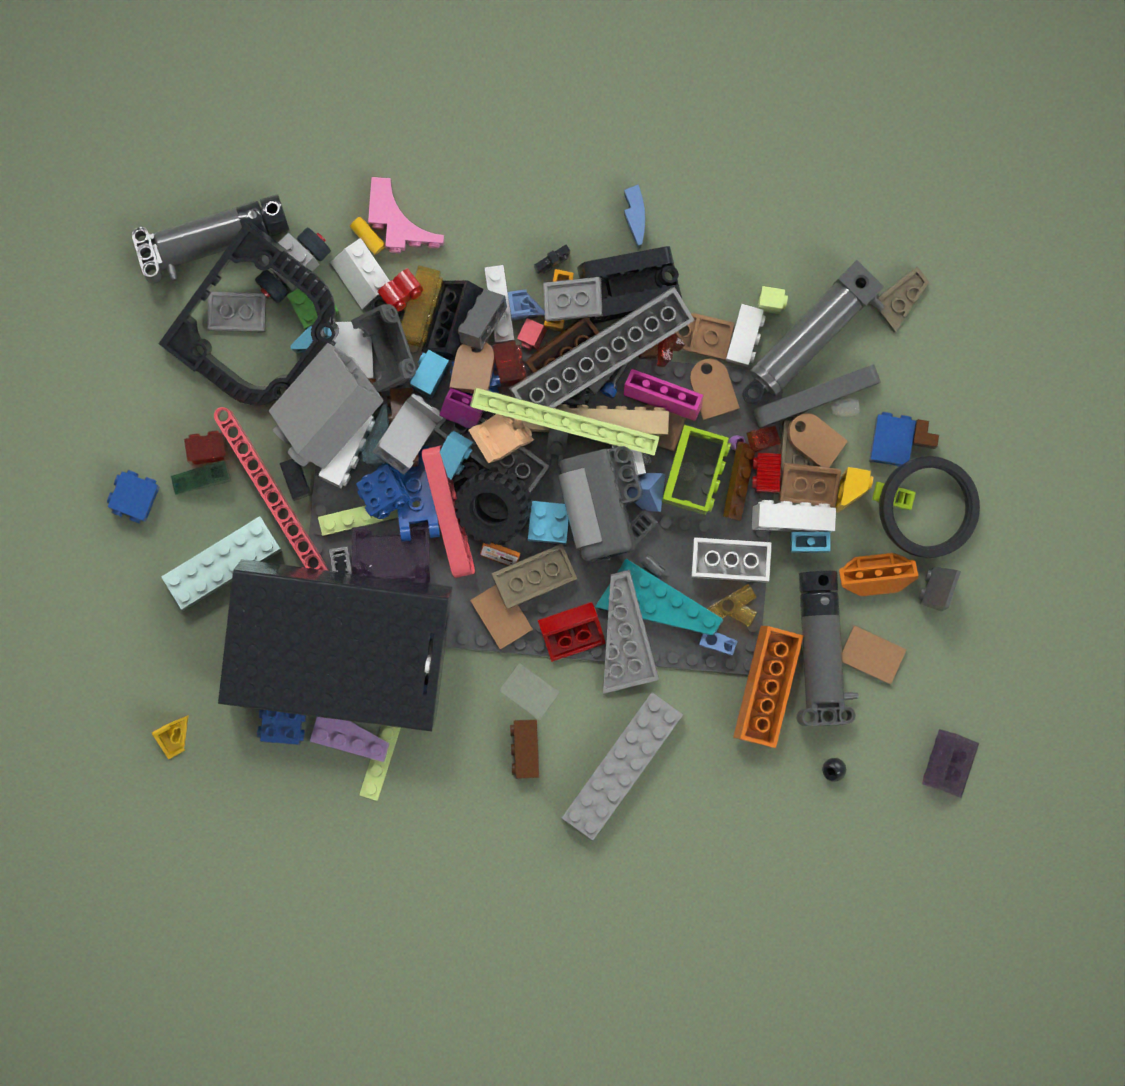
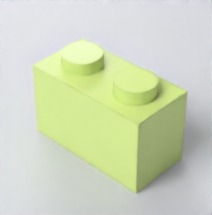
(772, 300)

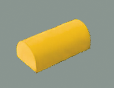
(367, 235)

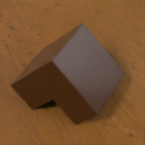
(922, 437)

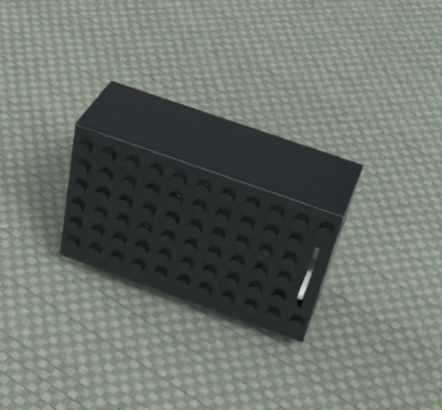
(335, 645)

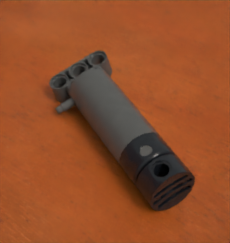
(204, 236)
(822, 651)

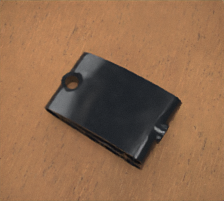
(631, 280)

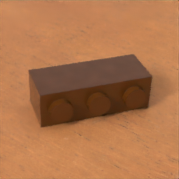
(525, 749)

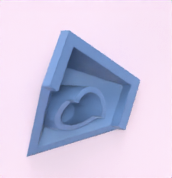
(523, 306)
(652, 488)

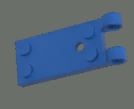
(418, 489)

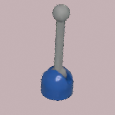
(610, 388)

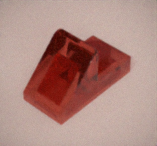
(666, 349)
(763, 438)

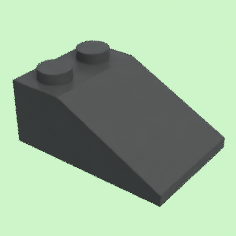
(939, 588)

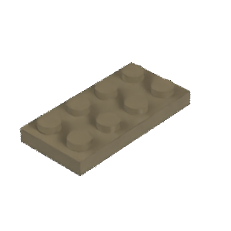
(534, 576)

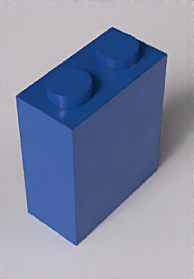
(892, 439)

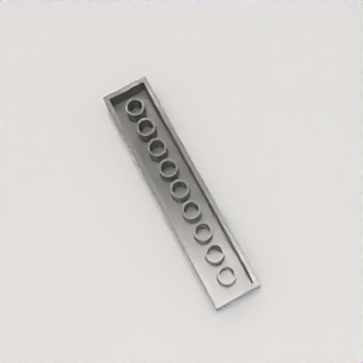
(605, 351)

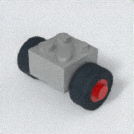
(307, 251)

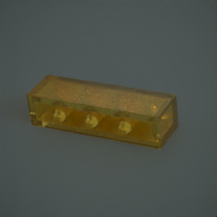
(418, 311)

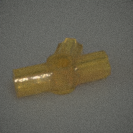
(740, 611)

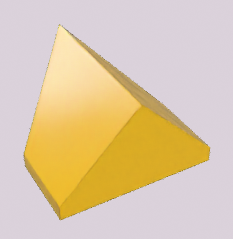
(172, 737)

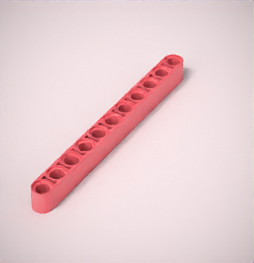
(271, 487)

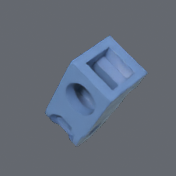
(719, 643)

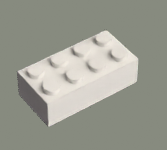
(347, 458)
(793, 518)
(731, 560)

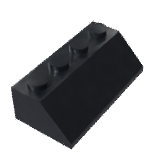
(450, 312)

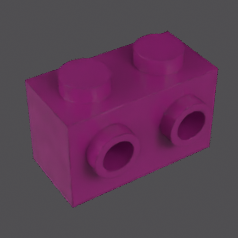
(458, 409)

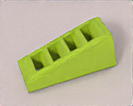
(905, 498)

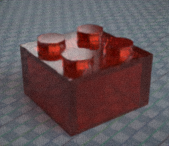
(508, 363)
(206, 448)

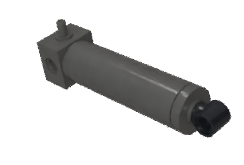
(814, 331)

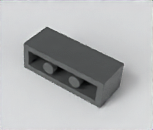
(482, 319)

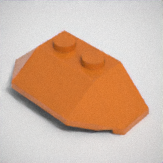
(878, 574)

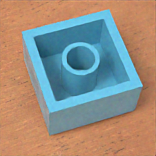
(429, 374)
(548, 523)

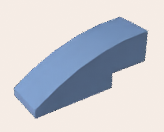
(635, 214)

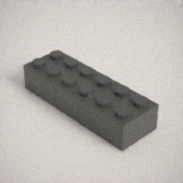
(520, 462)

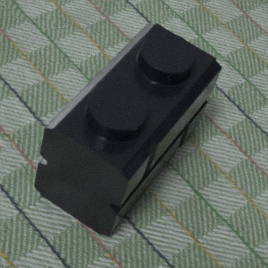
(295, 479)

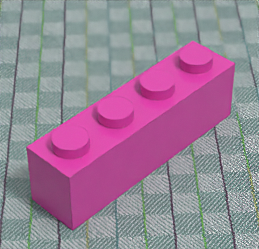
(663, 394)

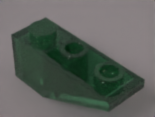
(201, 477)

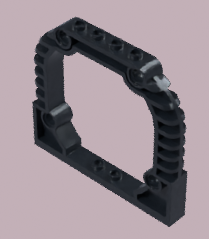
(183, 335)

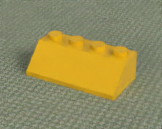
(852, 486)

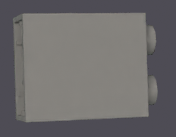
(324, 407)

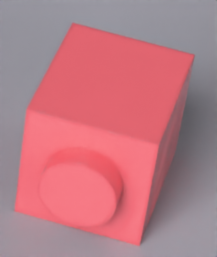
(531, 334)

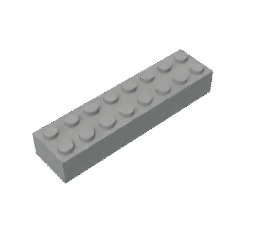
(622, 766)

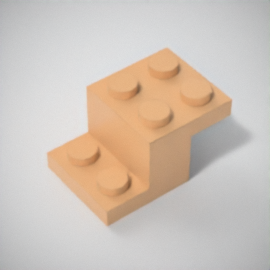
(500, 436)

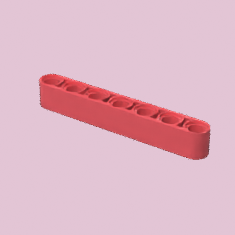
(444, 501)

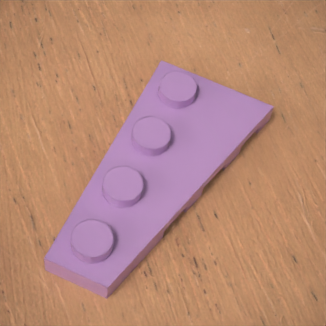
(349, 738)

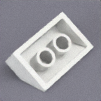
(360, 272)

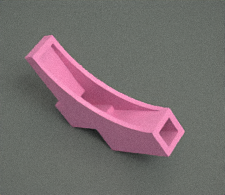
(385, 213)

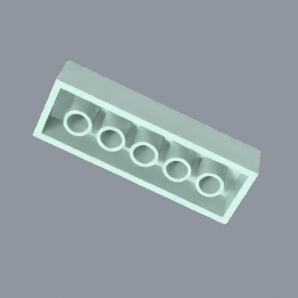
(215, 565)

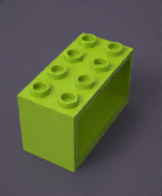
(688, 505)

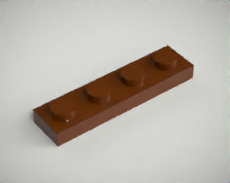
(739, 482)

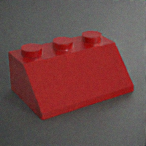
(571, 631)

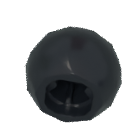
(834, 769)

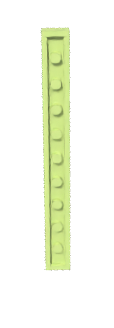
(564, 421)
(377, 769)

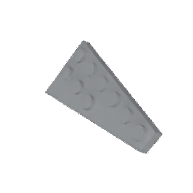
(627, 644)

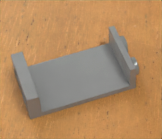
(407, 433)

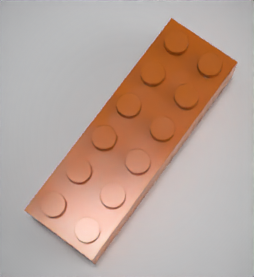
(768, 686)

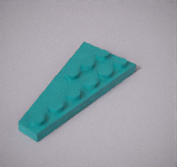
(665, 604)

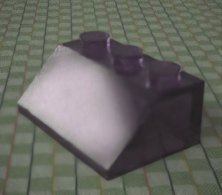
(950, 763)

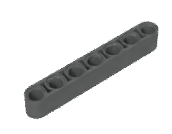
(816, 396)

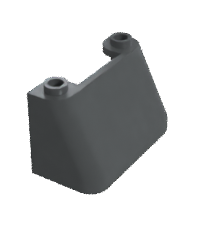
(390, 346)

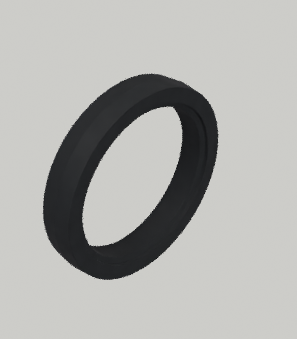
(972, 507)

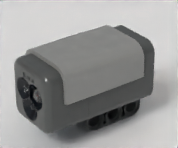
(597, 501)

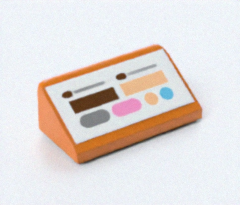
(500, 554)

